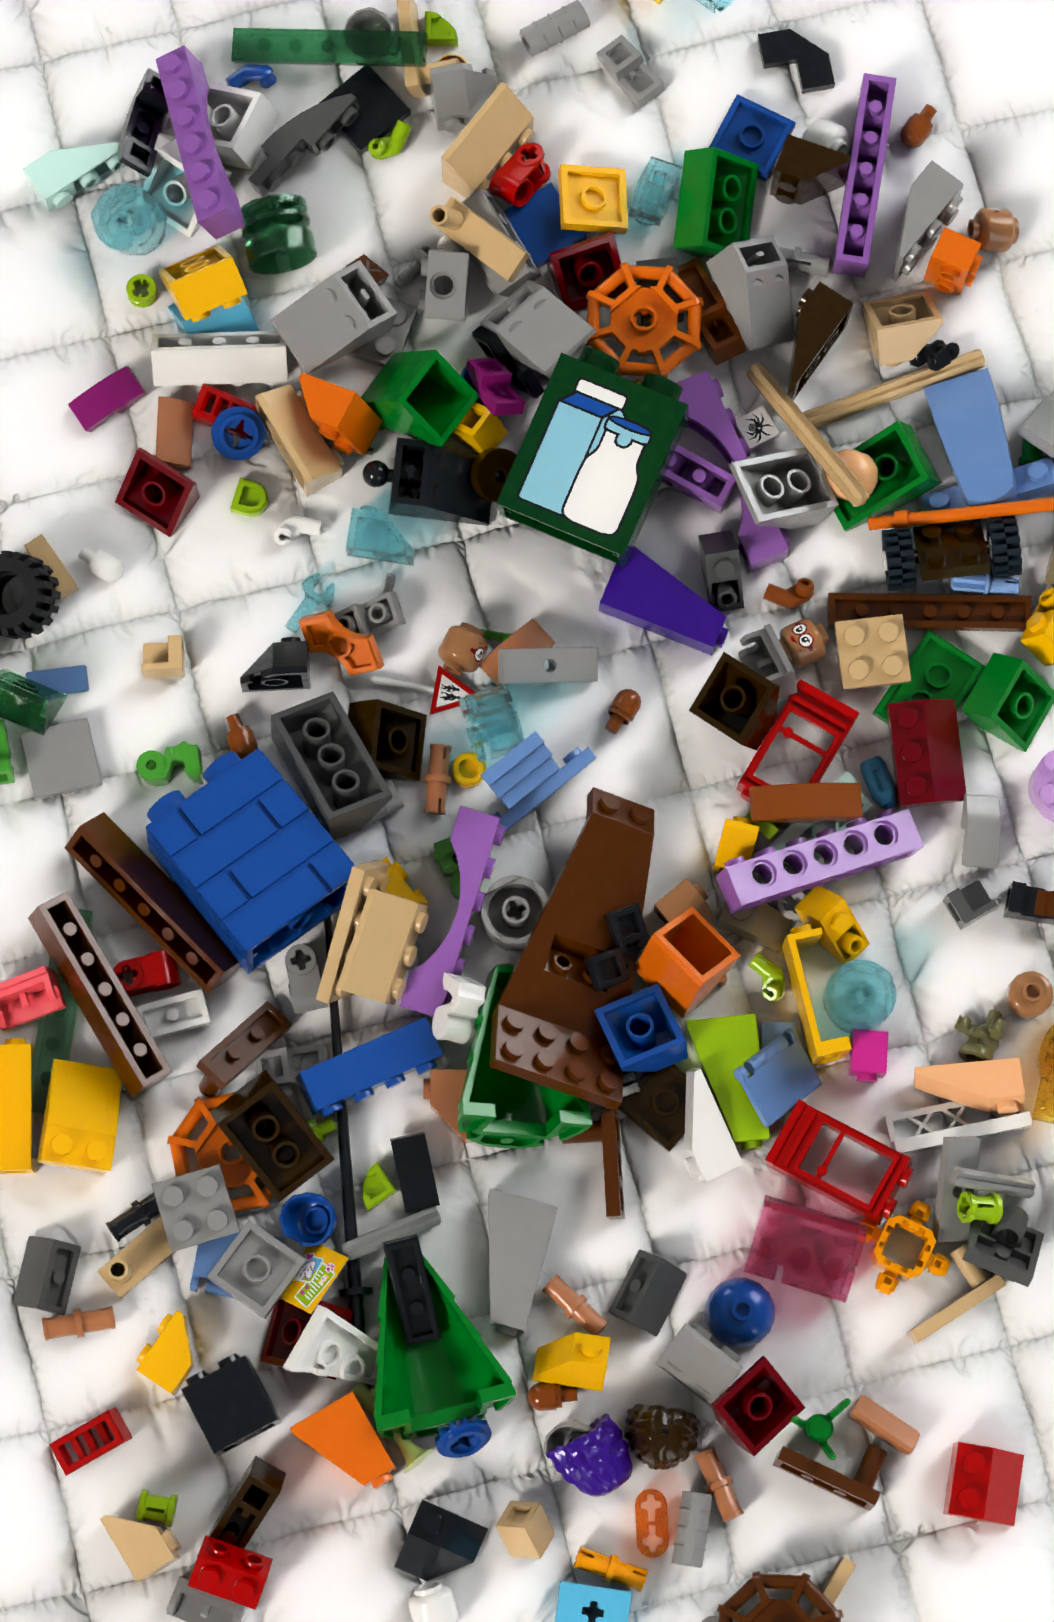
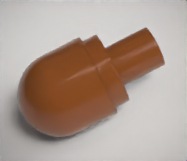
(918, 127)
(623, 709)
(240, 738)
(550, 1396)

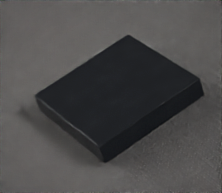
(378, 108)

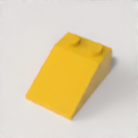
(203, 283)
(80, 1117)

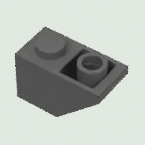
(721, 570)

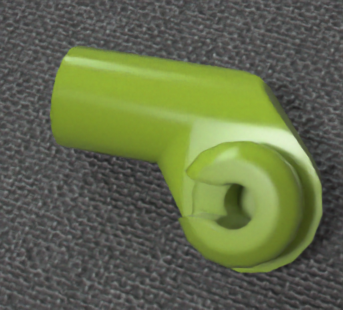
(390, 145)
(772, 977)

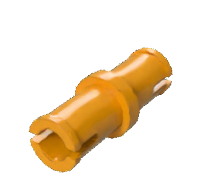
(610, 1568)

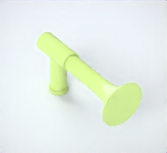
(412, 1453)

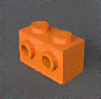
(953, 262)

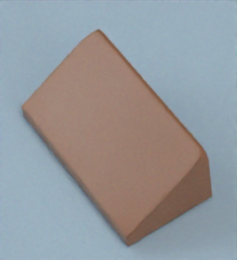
(174, 432)
(884, 1425)

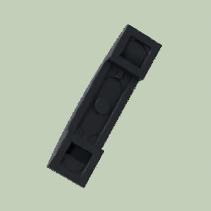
(143, 125)

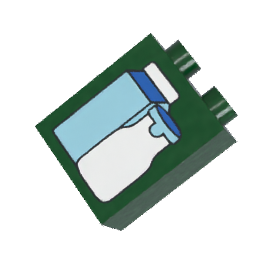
(594, 455)

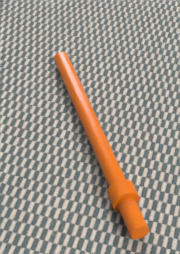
(905, 519)

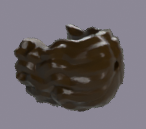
(652, 1445)

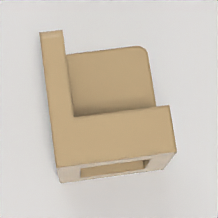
(164, 658)
(525, 1529)

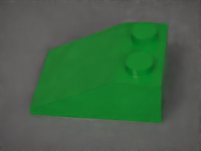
(902, 475)

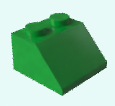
(1009, 701)

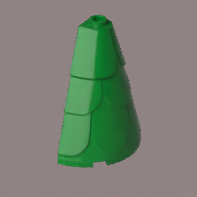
(507, 1109)
(436, 1379)

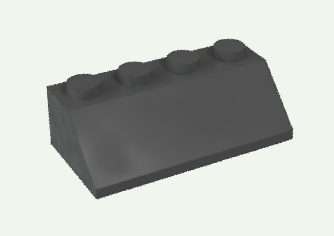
(330, 764)

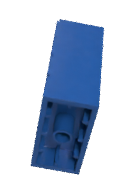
(249, 857)

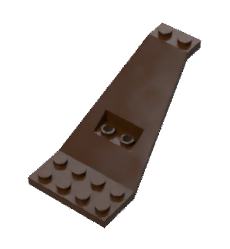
(546, 1012)

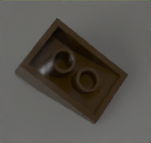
(820, 322)
(271, 1136)

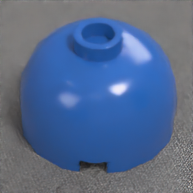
(739, 1312)

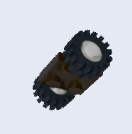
(951, 551)

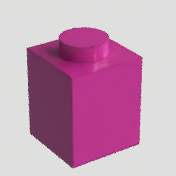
(868, 1055)

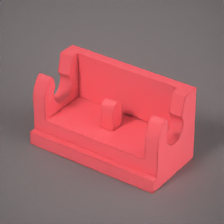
(30, 997)

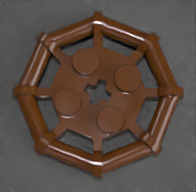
(778, 1610)

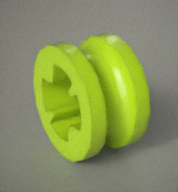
(141, 279)

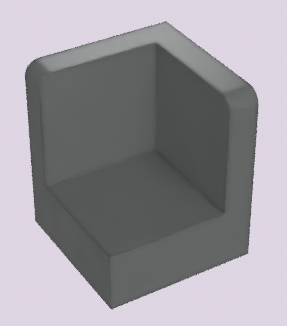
(969, 904)

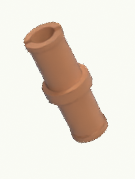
(437, 779)
(575, 1306)
(78, 1323)
(719, 1484)

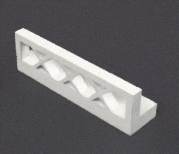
(934, 1139)

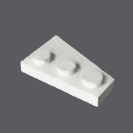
(334, 1349)

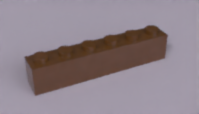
(152, 900)
(99, 994)

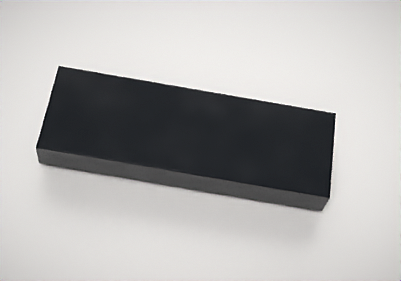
(412, 1289)

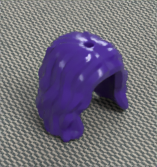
(595, 1460)

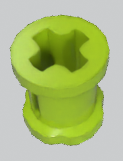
(979, 1207)
(156, 1508)

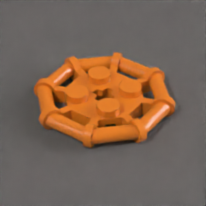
(645, 301)
(210, 1152)

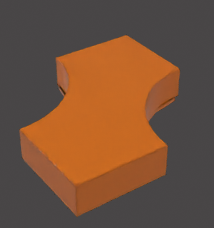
(354, 650)

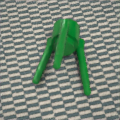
(820, 1427)

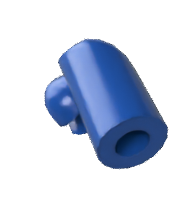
(250, 73)

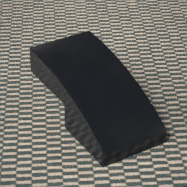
(415, 1172)

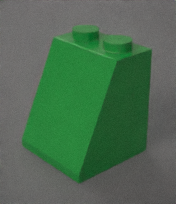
(420, 396)

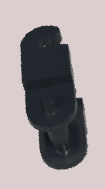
(938, 352)

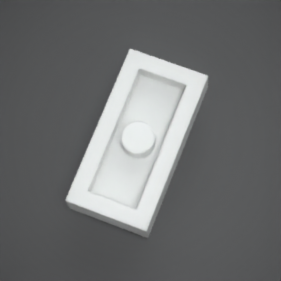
(175, 1014)

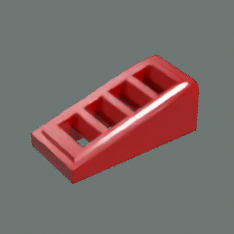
(220, 397)
(117, 1427)

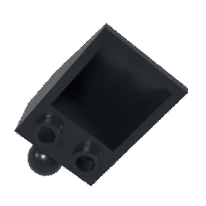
(437, 487)

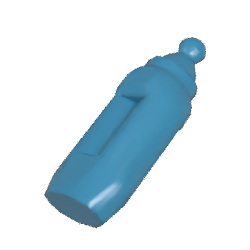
(879, 782)

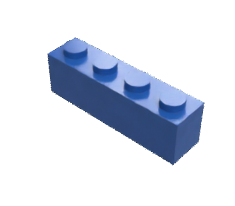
(368, 1067)

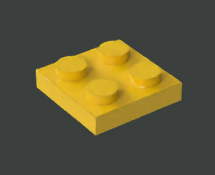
(592, 199)

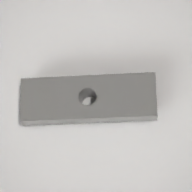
(565, 665)
(961, 1153)

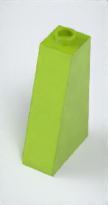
(720, 1048)

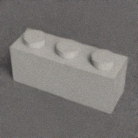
(488, 208)

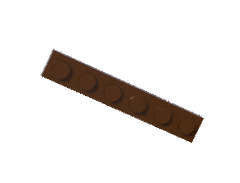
(935, 611)

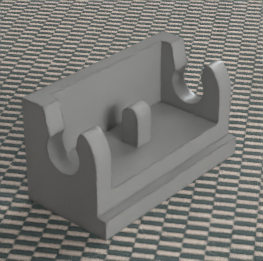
(769, 659)
(198, 1606)

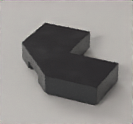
(789, 48)
(522, 375)
(628, 938)

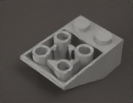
(930, 204)
(755, 290)
(335, 318)
(537, 327)
(699, 1363)

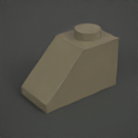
(758, 924)

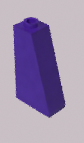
(662, 604)

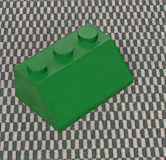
(714, 201)

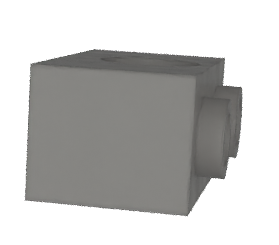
(452, 304)

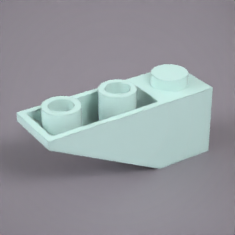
(69, 170)

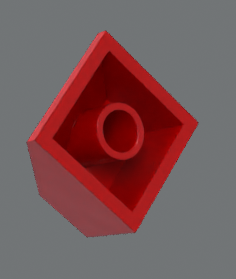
(983, 1483)

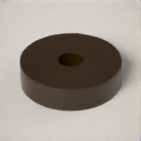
(484, 472)

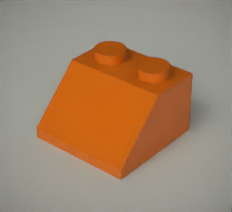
(340, 415)

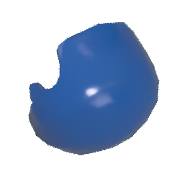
(308, 1219)

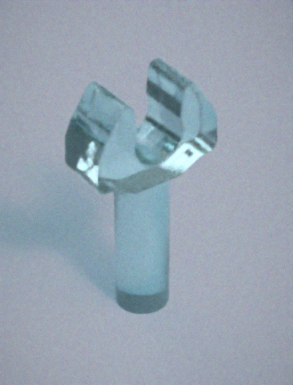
(311, 600)

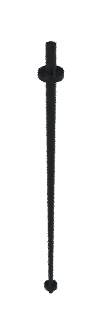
(355, 1291)

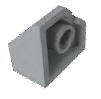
(459, 94)

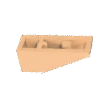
(982, 1085)

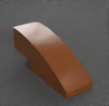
(717, 329)
(806, 802)

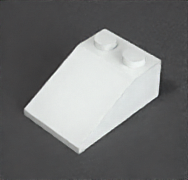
(238, 123)

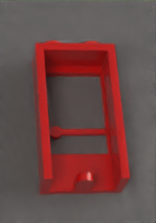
(815, 708)
(798, 1137)

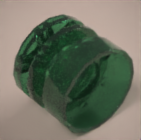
(277, 234)

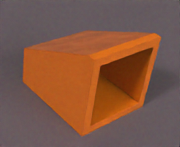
(686, 961)
(348, 1440)

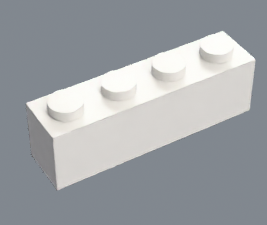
(219, 358)

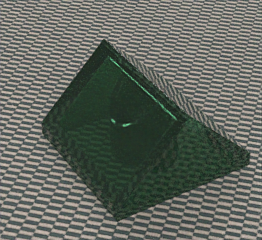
(28, 701)

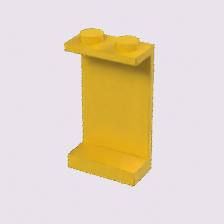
(818, 1051)
(16, 1107)

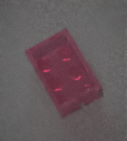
(809, 1247)

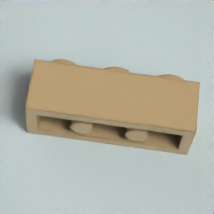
(42, 550)

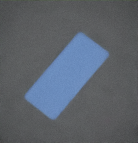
(64, 680)

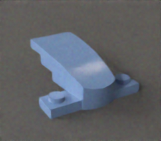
(978, 448)
(531, 776)

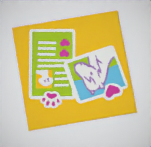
(315, 1277)

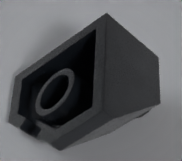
(279, 668)
(439, 1542)

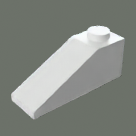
(706, 1134)

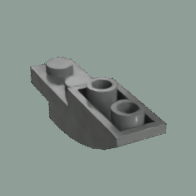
(310, 130)

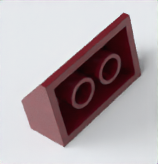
(926, 752)

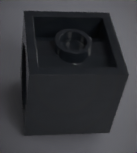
(230, 1403)

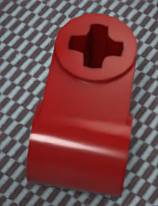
(520, 178)
(150, 972)

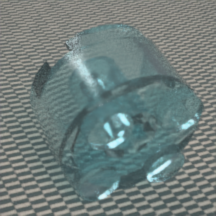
(111, 220)
(491, 722)
(874, 983)

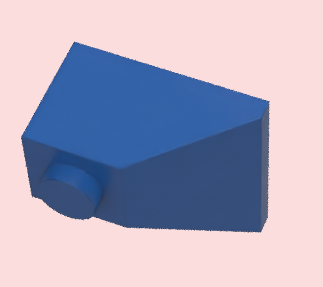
(643, 1031)

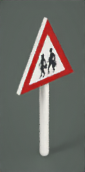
(445, 693)

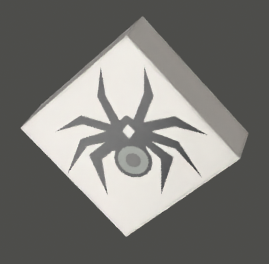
(756, 428)

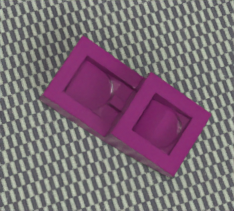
(492, 383)
(106, 398)

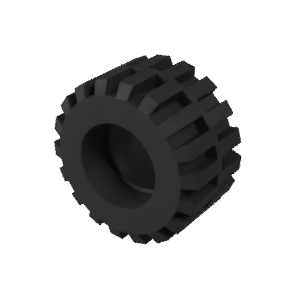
(38, 597)

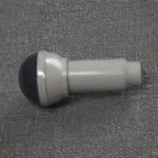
(413, 269)

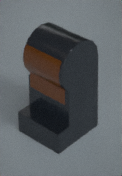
(1029, 903)

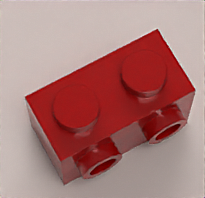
(230, 1572)

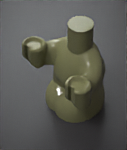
(982, 1038)

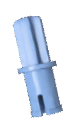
(986, 584)

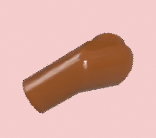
(791, 597)

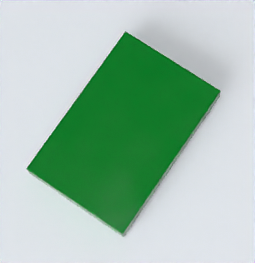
(936, 672)

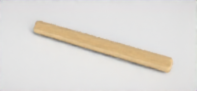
(893, 389)
(808, 435)

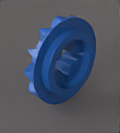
(245, 447)
(452, 1440)

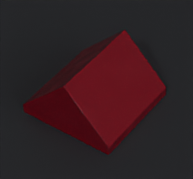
(584, 268)
(157, 493)

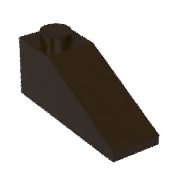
(248, 1503)

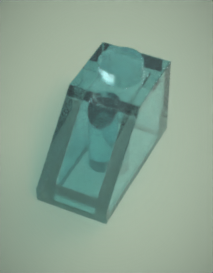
(654, 191)
(376, 537)

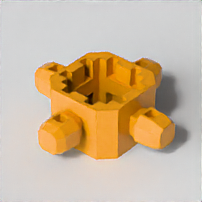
(936, 1264)

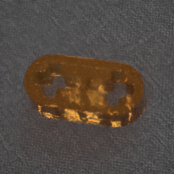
(660, 1523)

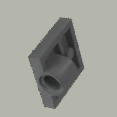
(1005, 1247)

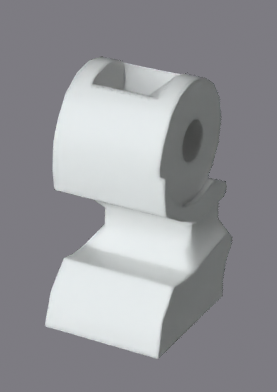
(455, 1018)

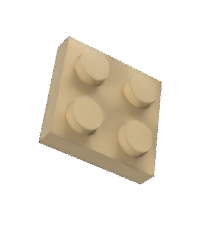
(872, 652)

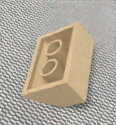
(487, 142)
(298, 438)
(383, 947)

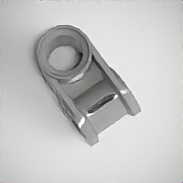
(305, 982)

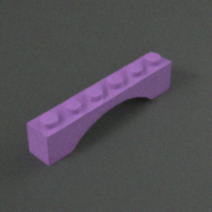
(209, 186)
(709, 418)
(473, 843)

